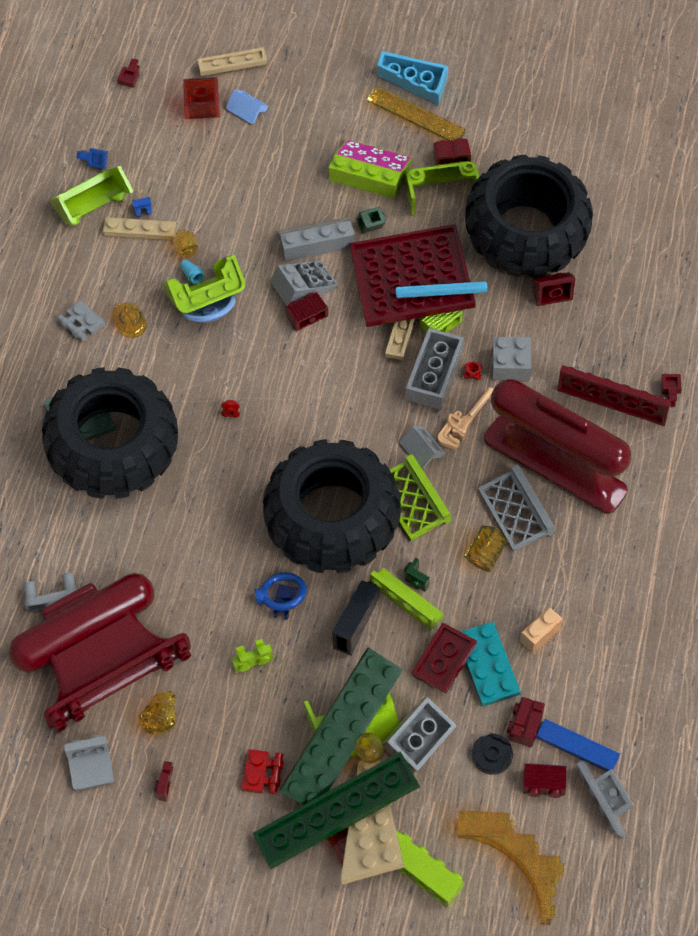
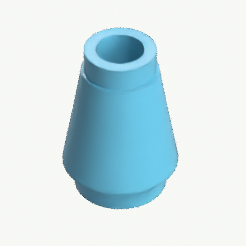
(192, 272)

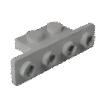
(610, 795)

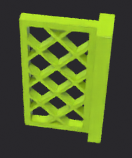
(429, 494)

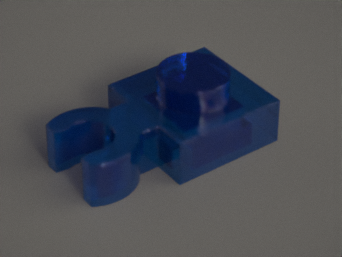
(285, 594)

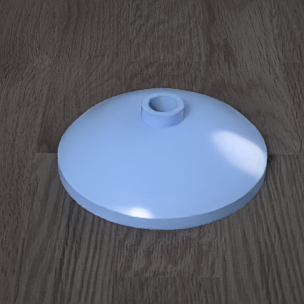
(212, 311)

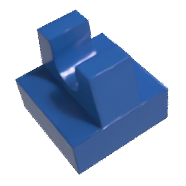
(143, 203)

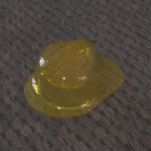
(129, 320)

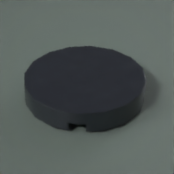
(492, 754)

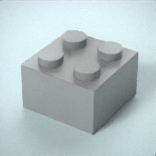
(511, 358)

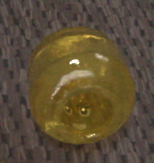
(185, 243)
(369, 748)

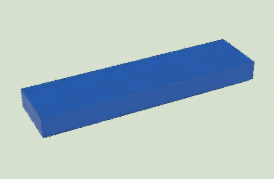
(577, 745)

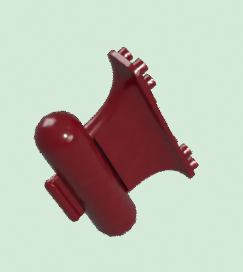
(558, 445)
(95, 645)

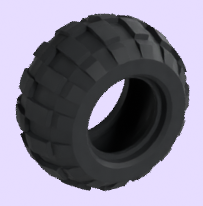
(536, 185)
(110, 469)
(331, 543)

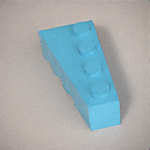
(414, 75)

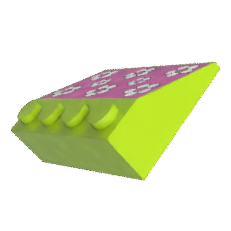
(369, 168)

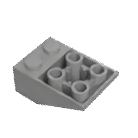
(302, 278)

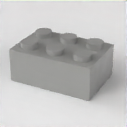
(419, 733)

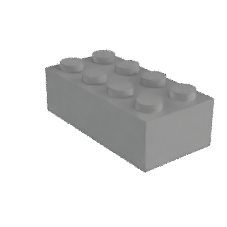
(434, 368)

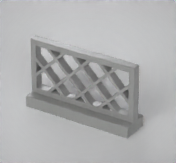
(533, 505)

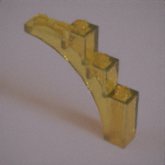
(497, 831)

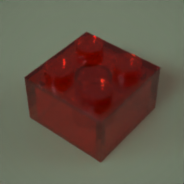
(201, 98)

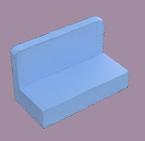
(245, 106)

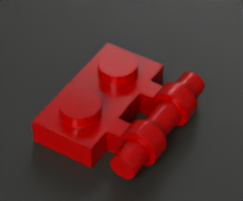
(256, 768)

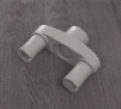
(37, 603)

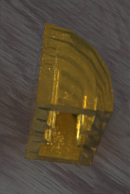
(486, 548)

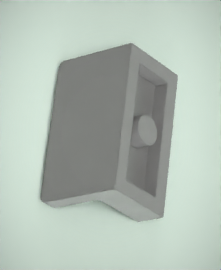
(421, 445)

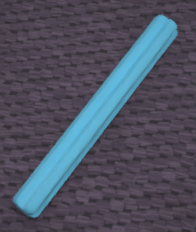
(441, 289)

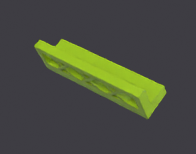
(406, 598)

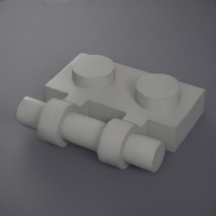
(85, 317)

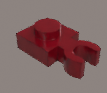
(163, 784)

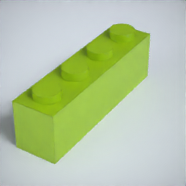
(429, 872)

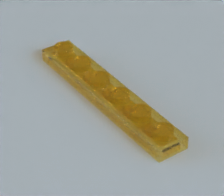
(416, 114)

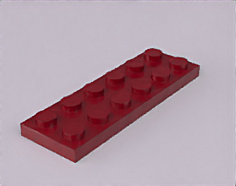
(614, 395)

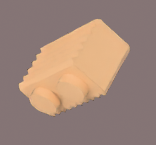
(541, 630)

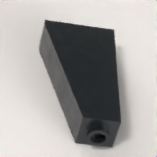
(355, 617)

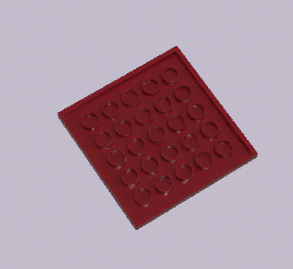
(410, 260)

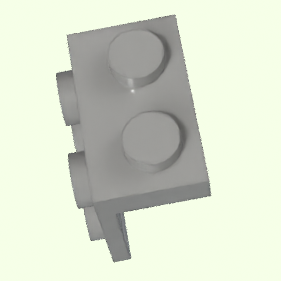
(89, 762)

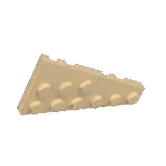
(371, 843)

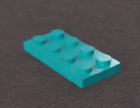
(490, 666)

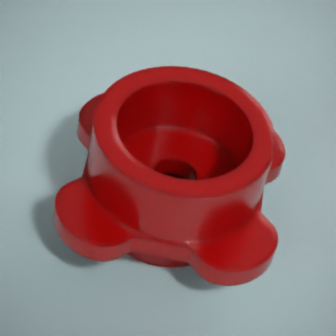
(472, 366)
(230, 409)

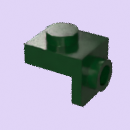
(416, 578)

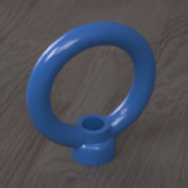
(262, 593)

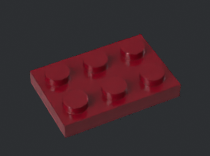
(444, 658)

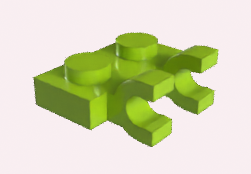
(260, 655)

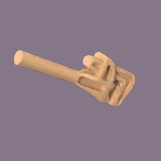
(459, 425)

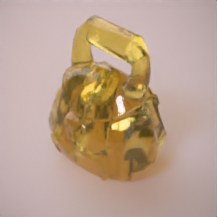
(160, 716)

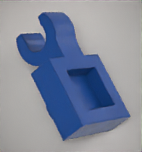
(95, 157)

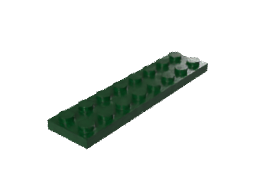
(341, 728)
(336, 810)

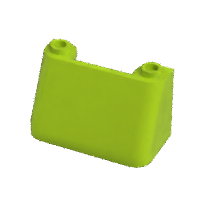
(227, 282)

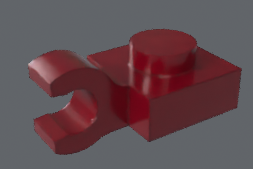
(129, 75)
(672, 386)

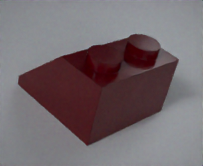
(553, 288)

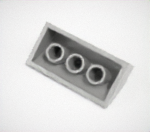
(316, 239)

